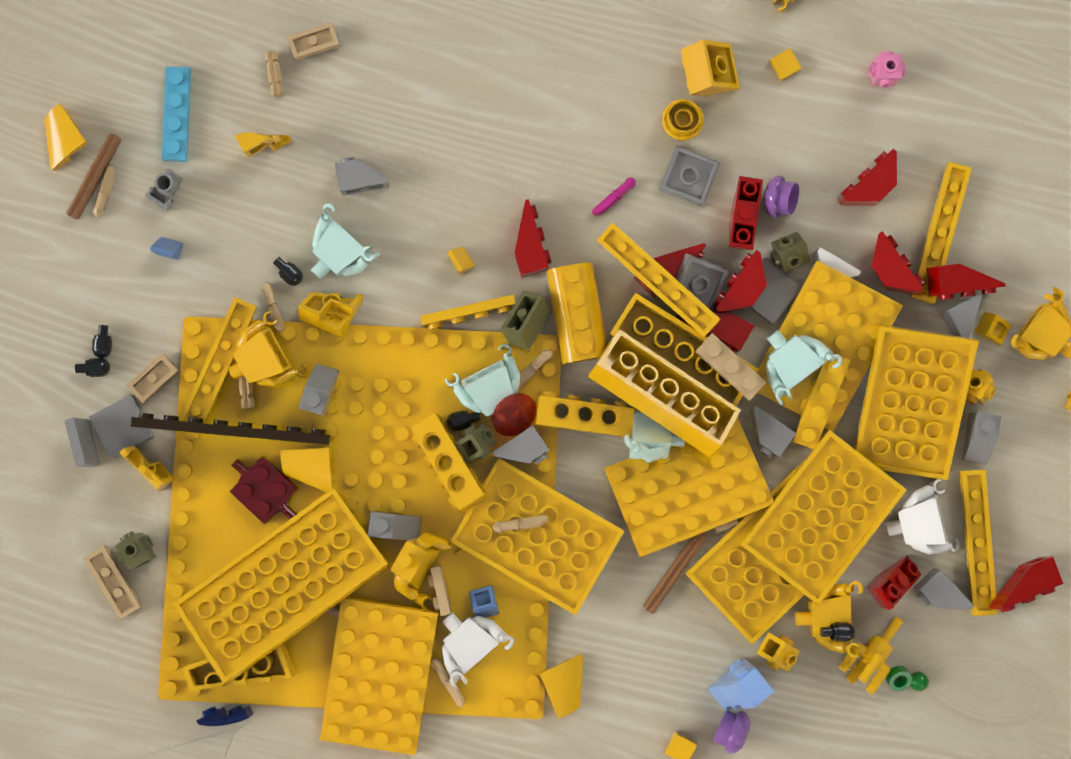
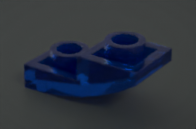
(219, 716)

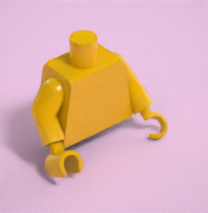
(1046, 330)
(261, 357)
(415, 563)
(833, 608)

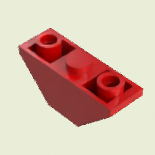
(873, 183)
(745, 213)
(894, 269)
(744, 287)
(894, 582)

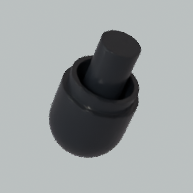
(288, 272)
(102, 342)
(94, 367)
(461, 420)
(838, 631)

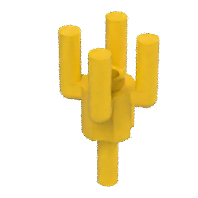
(872, 658)

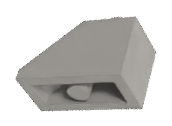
(358, 177)
(319, 390)
(770, 433)
(980, 437)
(524, 447)
(394, 526)
(941, 592)

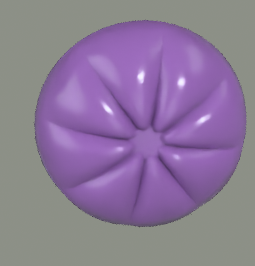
(781, 197)
(733, 731)

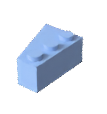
(740, 686)

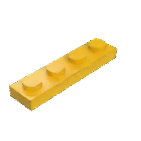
(458, 314)
(820, 403)

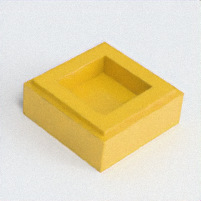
(785, 64)

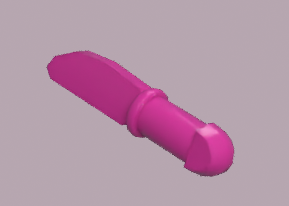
(612, 198)

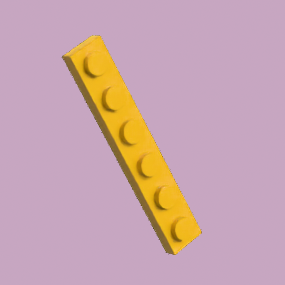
(943, 223)
(658, 279)
(218, 362)
(978, 541)

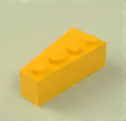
(272, 667)

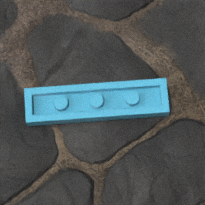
(176, 114)

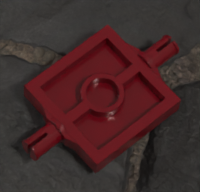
(263, 489)

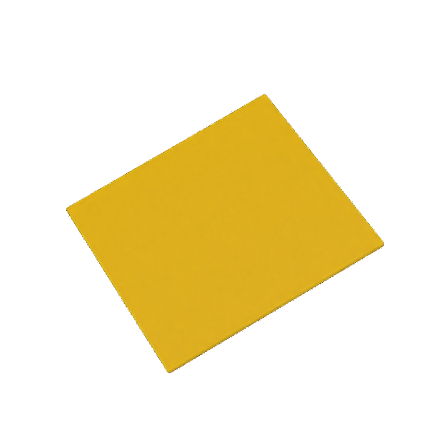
(382, 390)

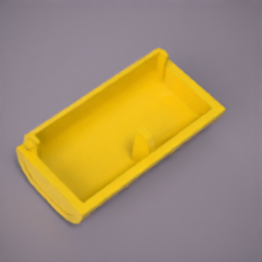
(577, 312)

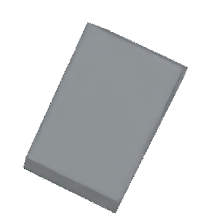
(962, 316)

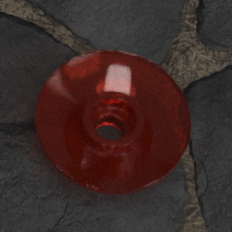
(513, 414)

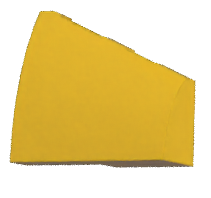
(62, 136)
(255, 142)
(329, 311)
(309, 466)
(153, 472)
(564, 685)

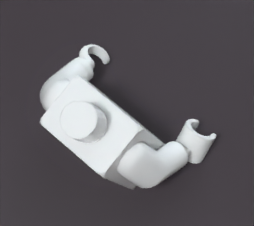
(923, 522)
(469, 643)

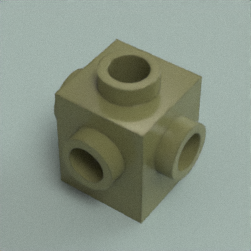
(790, 252)
(475, 443)
(135, 550)

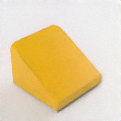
(461, 260)
(992, 328)
(680, 747)

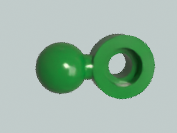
(901, 679)

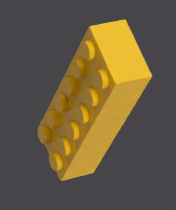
(674, 343)
(664, 393)

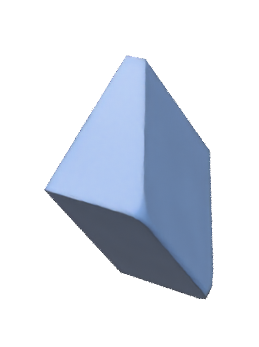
(167, 248)
(484, 602)

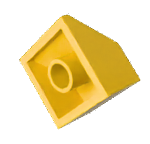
(710, 68)

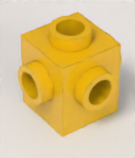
(980, 387)
(778, 652)

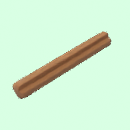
(93, 176)
(674, 573)

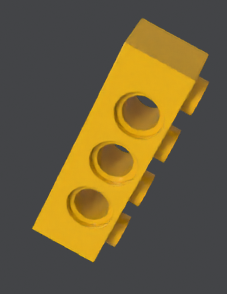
(546, 416)
(473, 491)

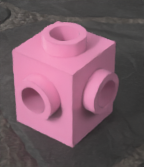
(881, 74)

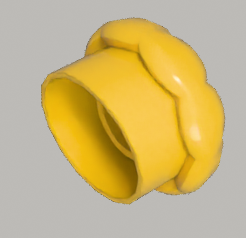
(682, 119)

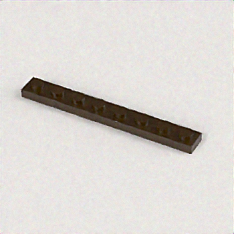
(221, 427)

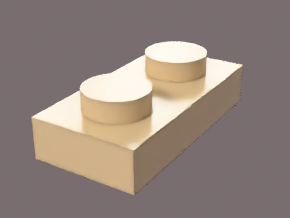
(313, 41)
(153, 378)
(437, 580)

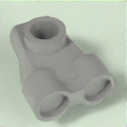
(163, 193)

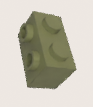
(526, 320)

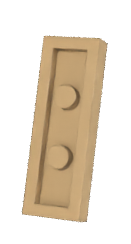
(730, 367)
(112, 582)

